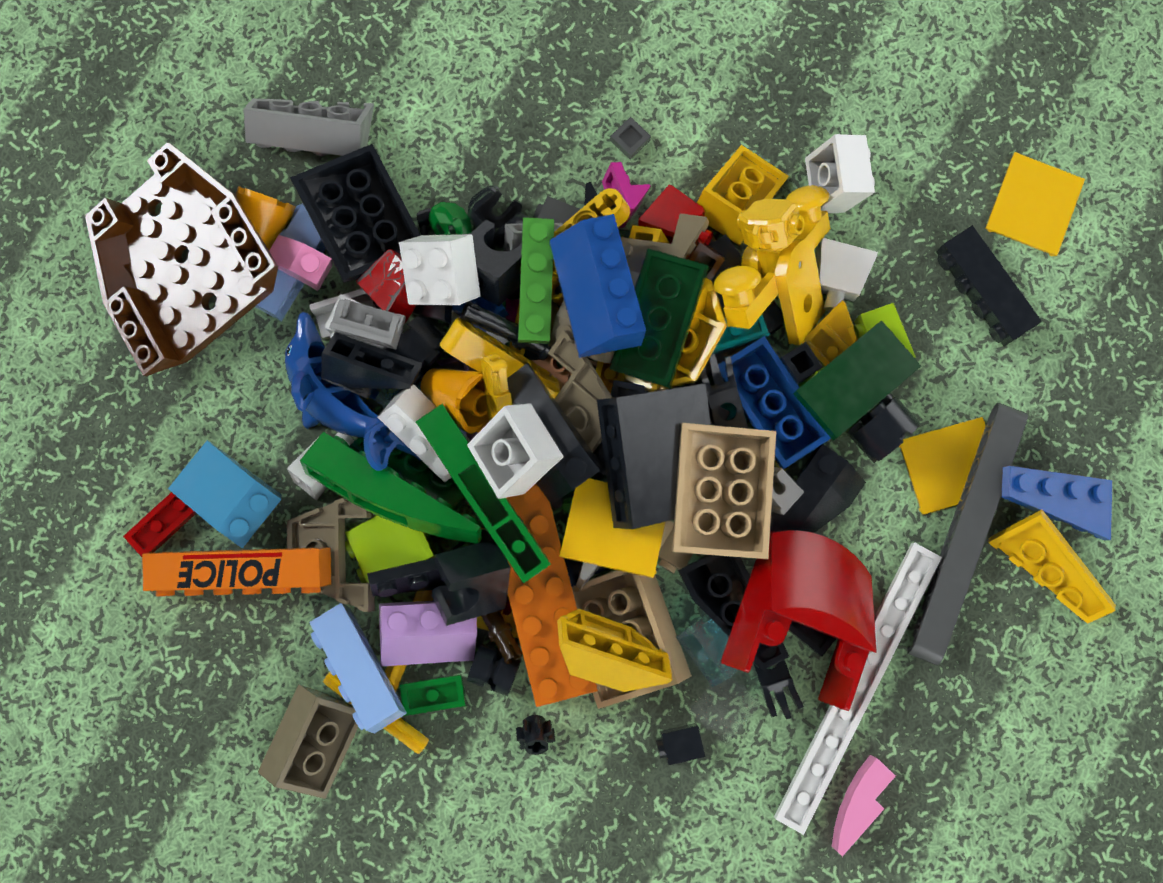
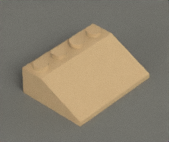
(724, 491)
(638, 604)

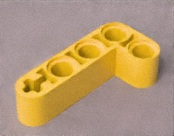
(598, 205)
(471, 344)

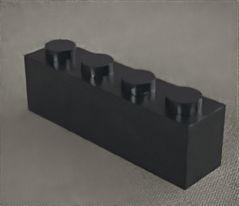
(987, 286)

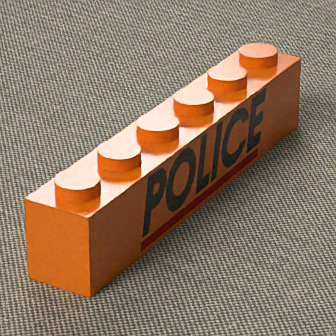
(237, 570)

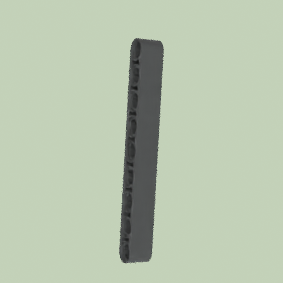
(967, 534)

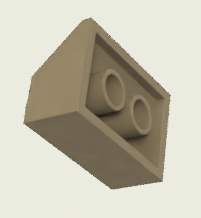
(309, 743)

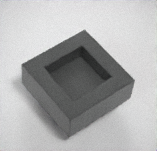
(630, 138)

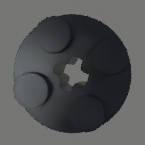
(421, 344)
(883, 428)

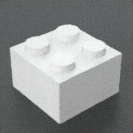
(843, 170)
(440, 269)
(514, 450)

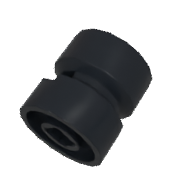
(492, 670)

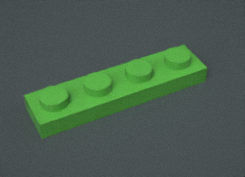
(536, 281)

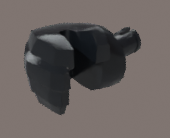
(481, 209)

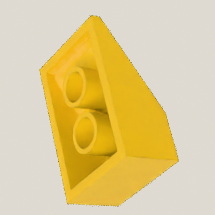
(736, 188)

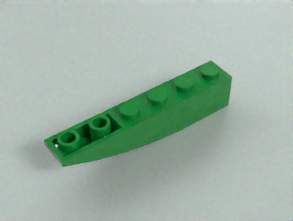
(384, 492)
(495, 514)

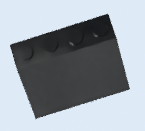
(355, 210)

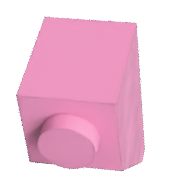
(301, 261)

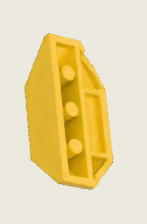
(700, 343)
(610, 653)

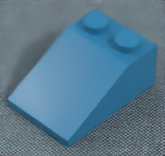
(225, 494)

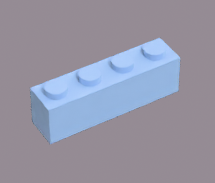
(286, 286)
(357, 669)

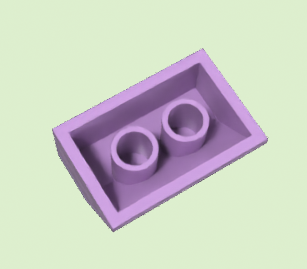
(419, 635)

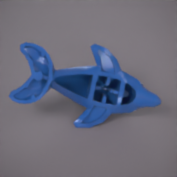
(330, 403)

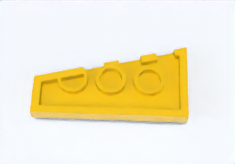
(1054, 564)

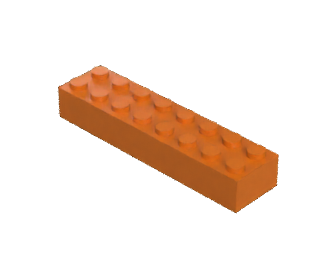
(541, 603)

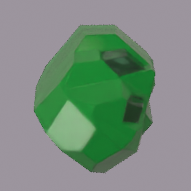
(449, 219)

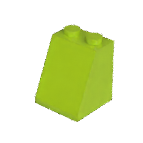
(385, 545)

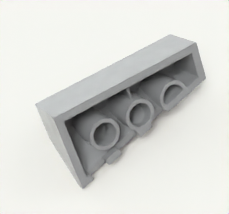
(307, 126)

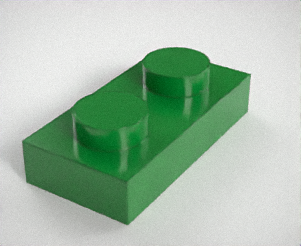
(433, 694)

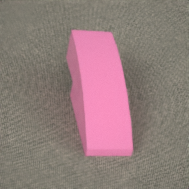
(859, 803)

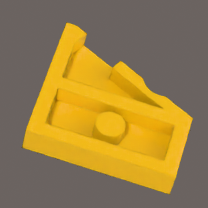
(832, 334)

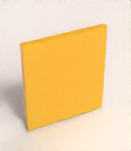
(1035, 204)
(941, 463)
(594, 541)

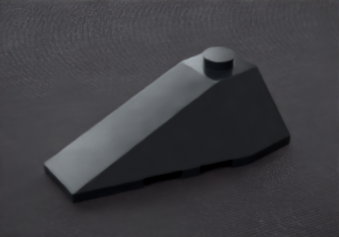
(578, 459)
(828, 488)
(718, 589)

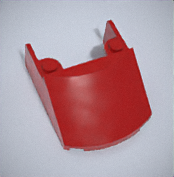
(817, 586)

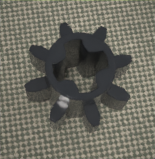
(535, 734)

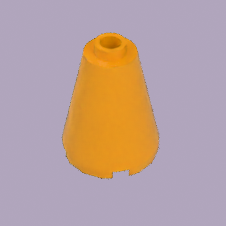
(265, 213)
(460, 394)

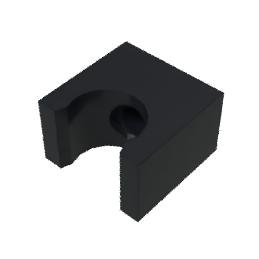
(497, 270)
(474, 582)

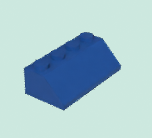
(597, 287)
(770, 404)

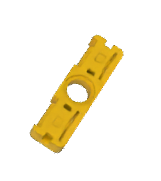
(495, 384)

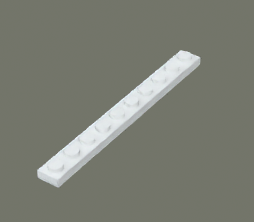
(840, 725)

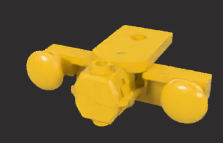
(778, 261)

